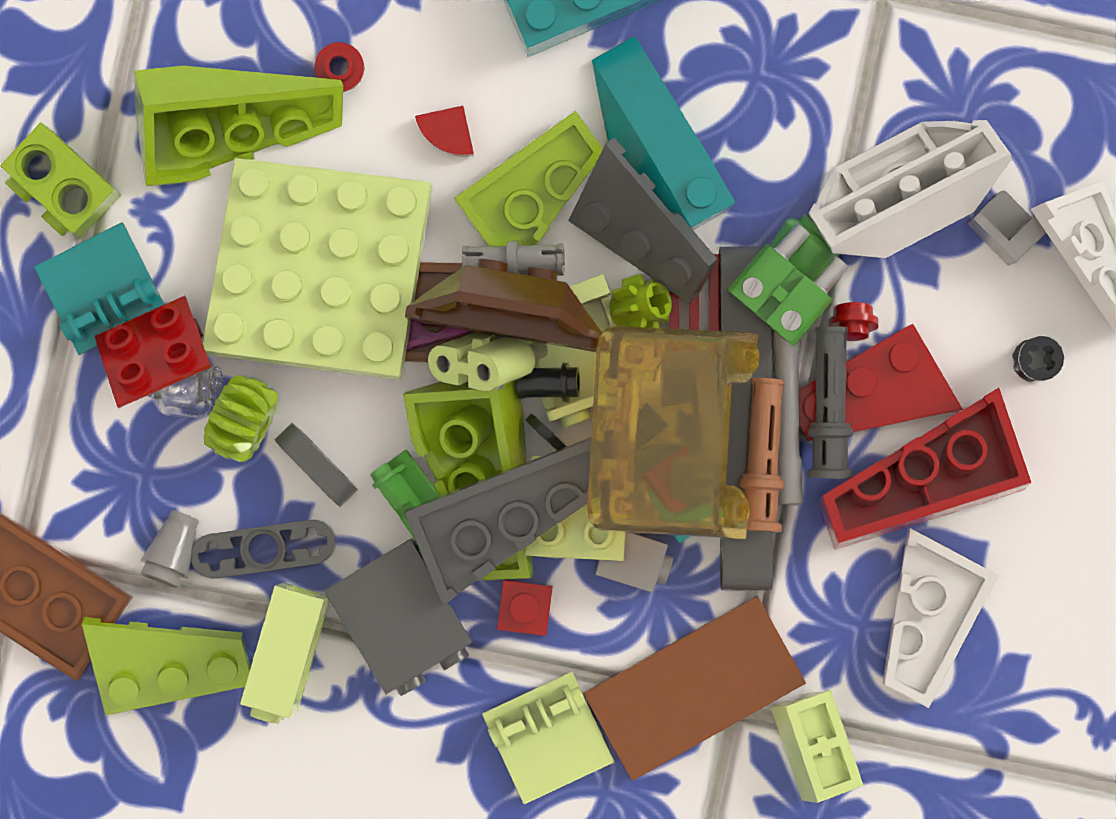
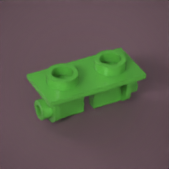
(403, 485)

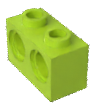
(66, 173)

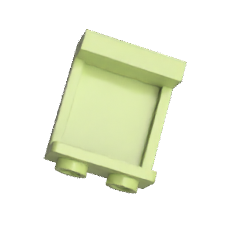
(596, 300)

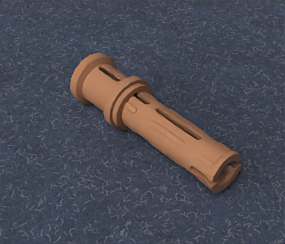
(762, 482)

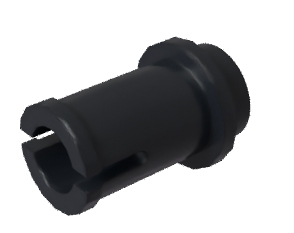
(550, 382)

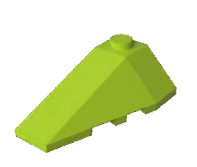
(212, 115)
(467, 439)

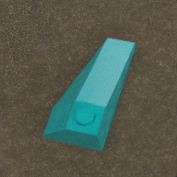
(657, 135)

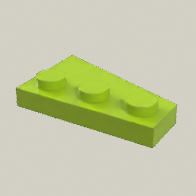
(531, 185)
(157, 666)

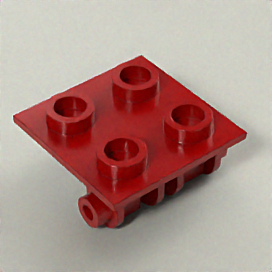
(152, 351)

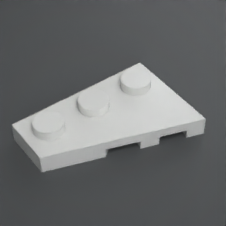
(1085, 235)
(932, 615)

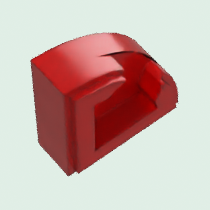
(447, 131)

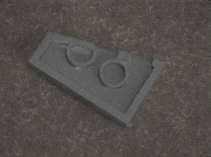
(635, 224)

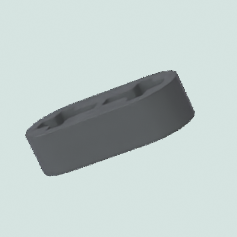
(315, 464)

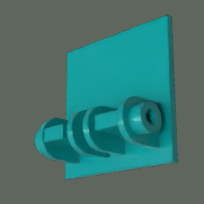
(98, 286)

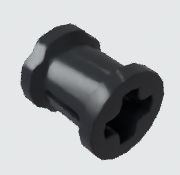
(1053, 359)

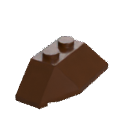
(508, 305)

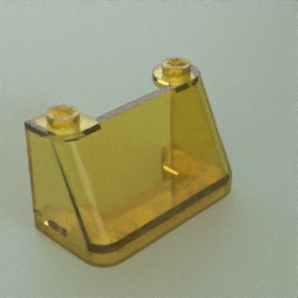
(666, 431)

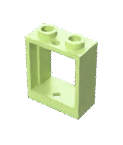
(284, 652)

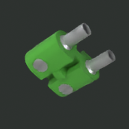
(780, 292)

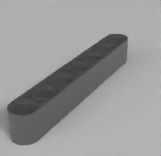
(748, 561)

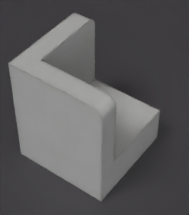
(1006, 228)

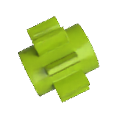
(640, 303)

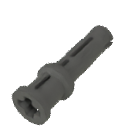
(830, 428)

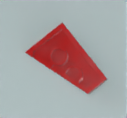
(888, 385)

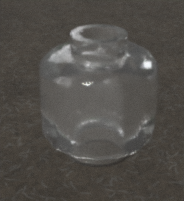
(191, 395)

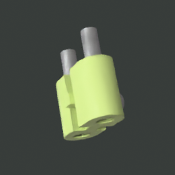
(484, 360)

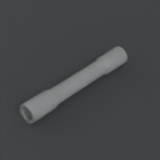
(789, 460)

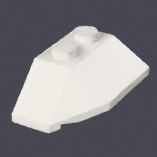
(908, 187)

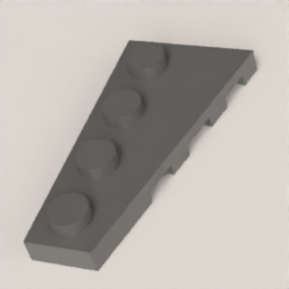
(494, 518)

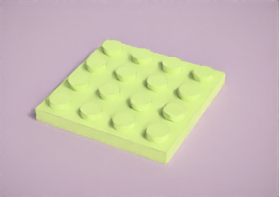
(317, 268)

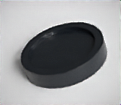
(544, 432)

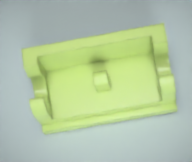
(816, 746)

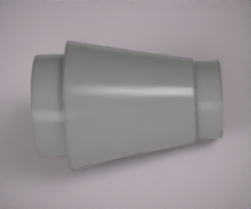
(170, 551)

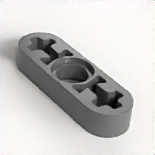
(225, 541)

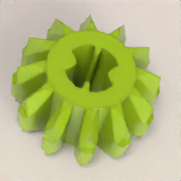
(240, 418)

